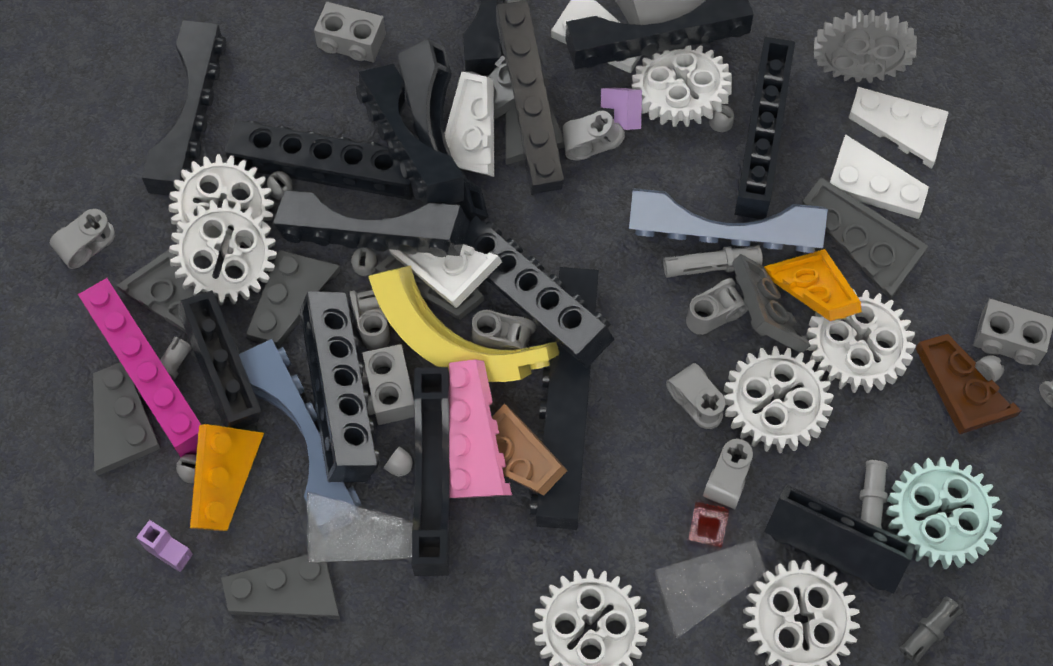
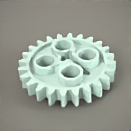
(933, 484)

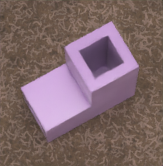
(626, 106)
(163, 546)

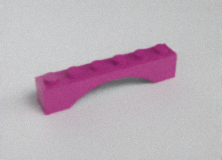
(143, 366)

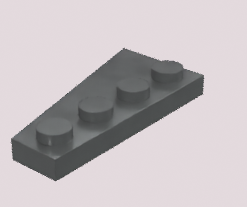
(871, 240)

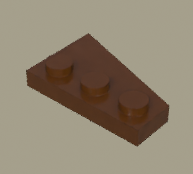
(963, 389)

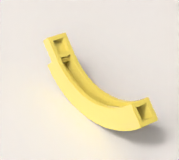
(436, 343)

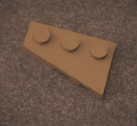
(524, 454)

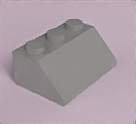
(655, 11)

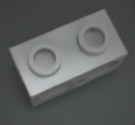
(351, 27)
(1014, 324)
(393, 383)

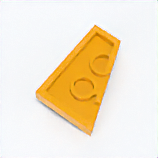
(817, 284)
(220, 474)

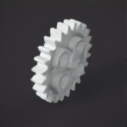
(683, 85)
(227, 179)
(195, 243)
(861, 343)
(795, 422)
(567, 605)
(832, 615)

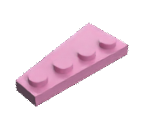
(473, 447)

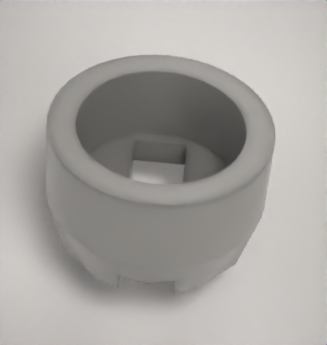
(720, 121)
(276, 191)
(370, 261)
(990, 367)
(399, 463)
(186, 473)

